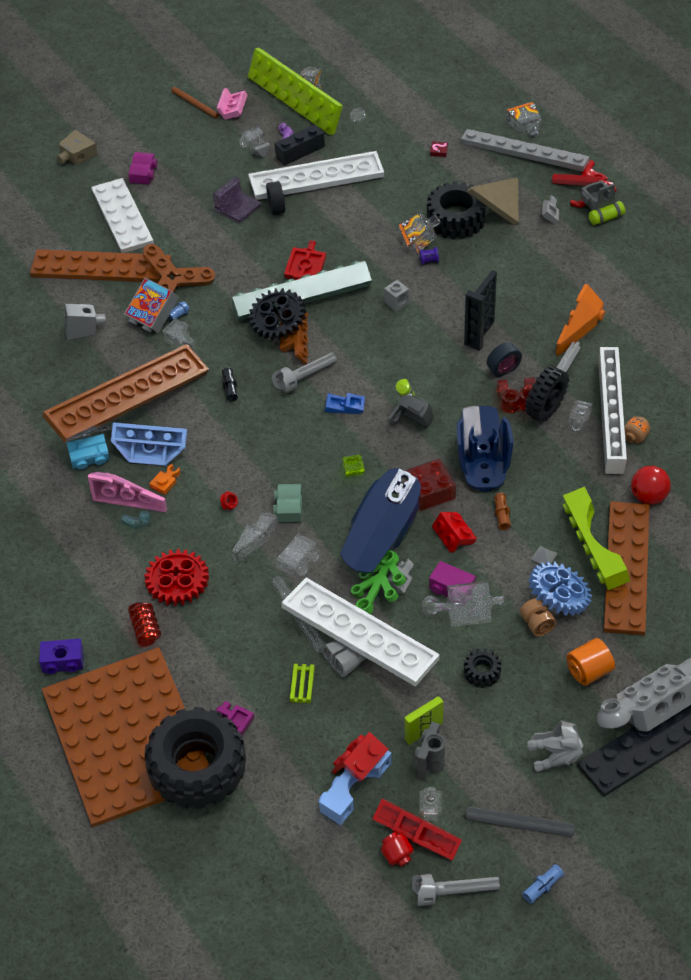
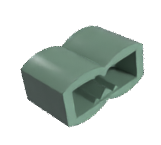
(288, 502)

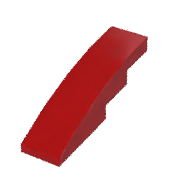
(417, 829)

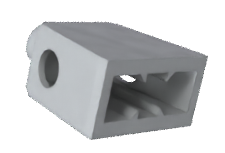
(81, 320)

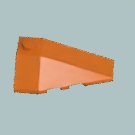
(582, 319)

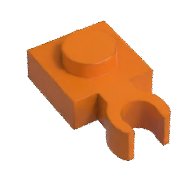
(165, 481)

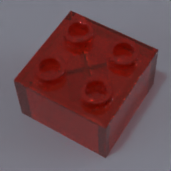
(435, 483)

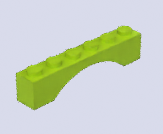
(609, 564)

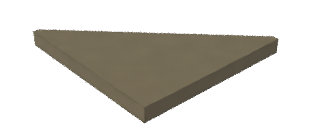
(500, 197)

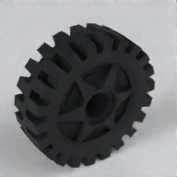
(547, 393)

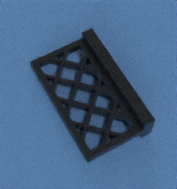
(480, 311)

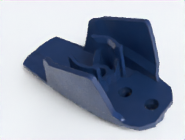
(484, 447)
(381, 520)

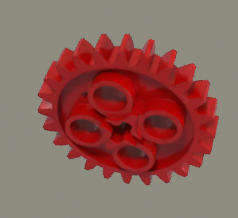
(176, 577)

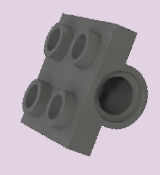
(432, 752)

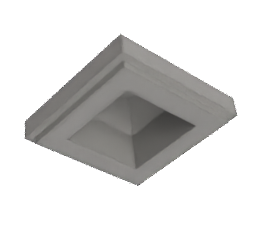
(261, 150)
(543, 555)

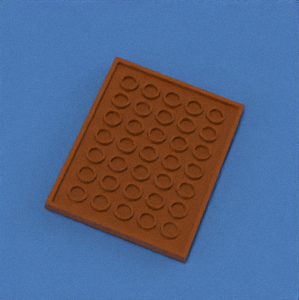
(105, 728)

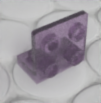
(233, 202)

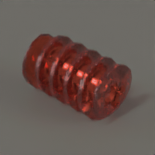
(144, 623)

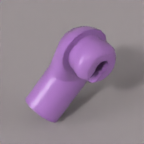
(285, 130)

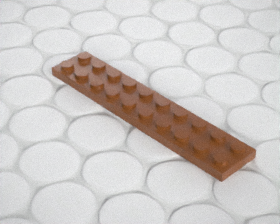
(124, 393)

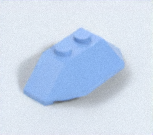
(148, 443)

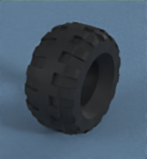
(194, 732)

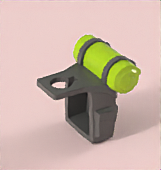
(602, 202)
(410, 405)

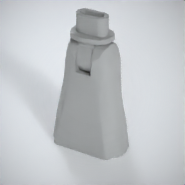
(341, 657)

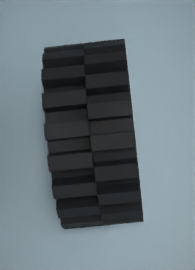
(456, 223)

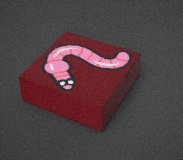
(439, 149)

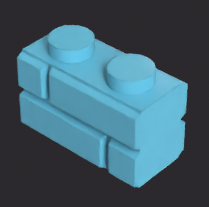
(88, 451)

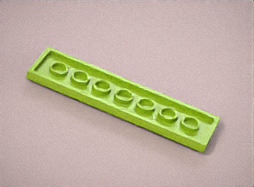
(295, 91)

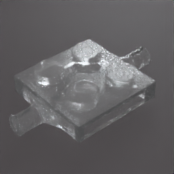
(469, 603)

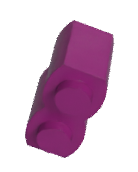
(142, 168)

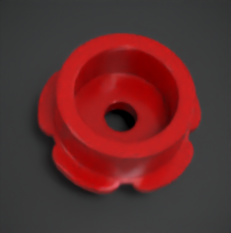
(232, 500)

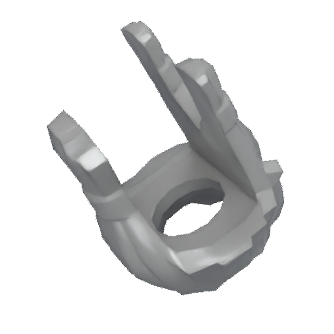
(562, 741)

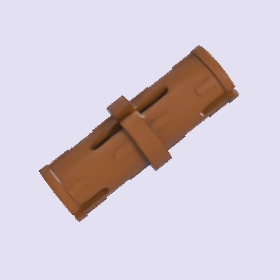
(502, 511)

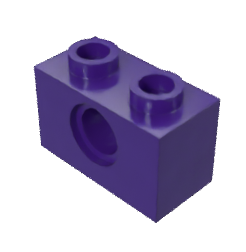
(53, 651)

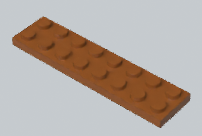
(92, 266)
(629, 538)

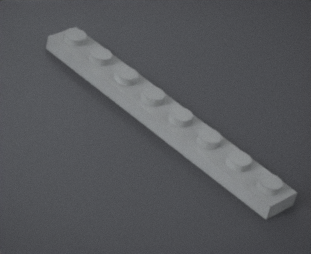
(525, 150)

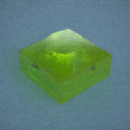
(353, 465)

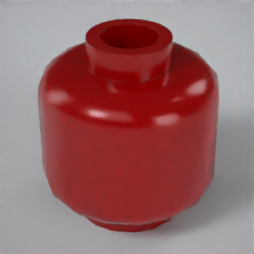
(397, 849)

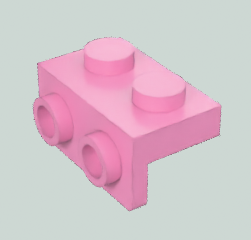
(231, 104)

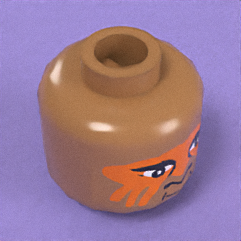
(636, 430)

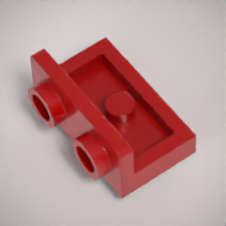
(453, 530)

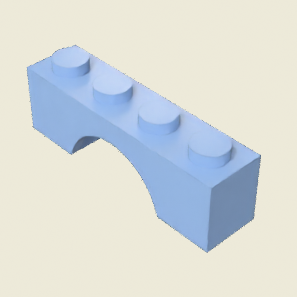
(337, 802)

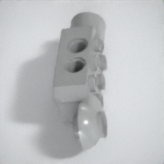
(650, 699)

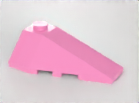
(116, 490)

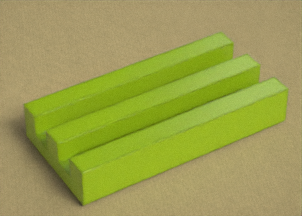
(303, 669)

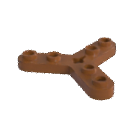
(182, 276)

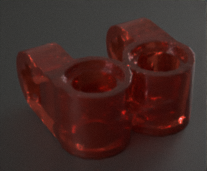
(511, 399)

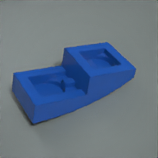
(350, 404)

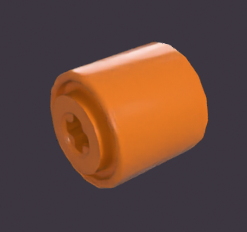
(590, 661)

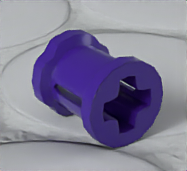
(423, 254)

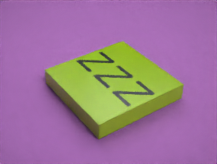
(421, 718)

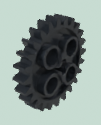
(290, 309)

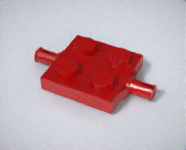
(304, 262)

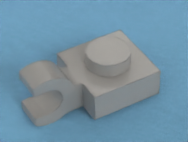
(550, 211)
(405, 569)

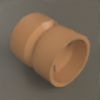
(537, 617)

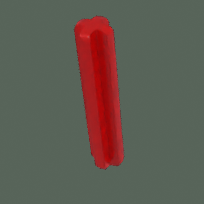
(574, 179)

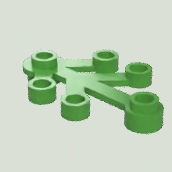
(388, 562)

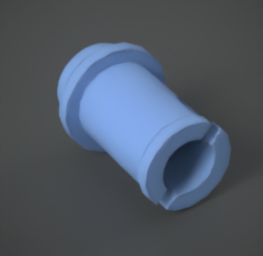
(179, 310)

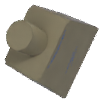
(76, 148)

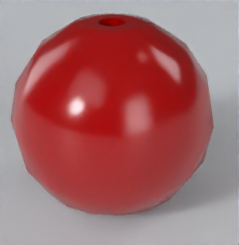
(650, 485)

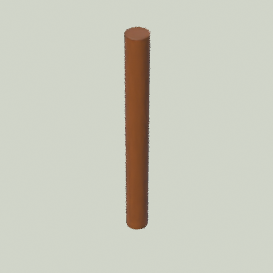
(196, 103)

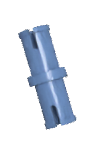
(543, 883)

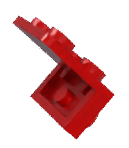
(360, 756)

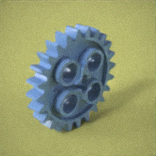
(560, 588)

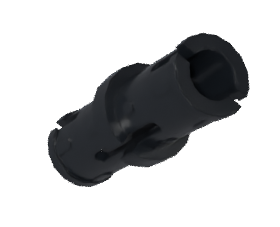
(229, 384)

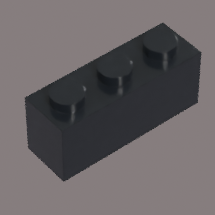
(299, 144)

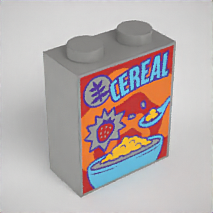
(151, 306)

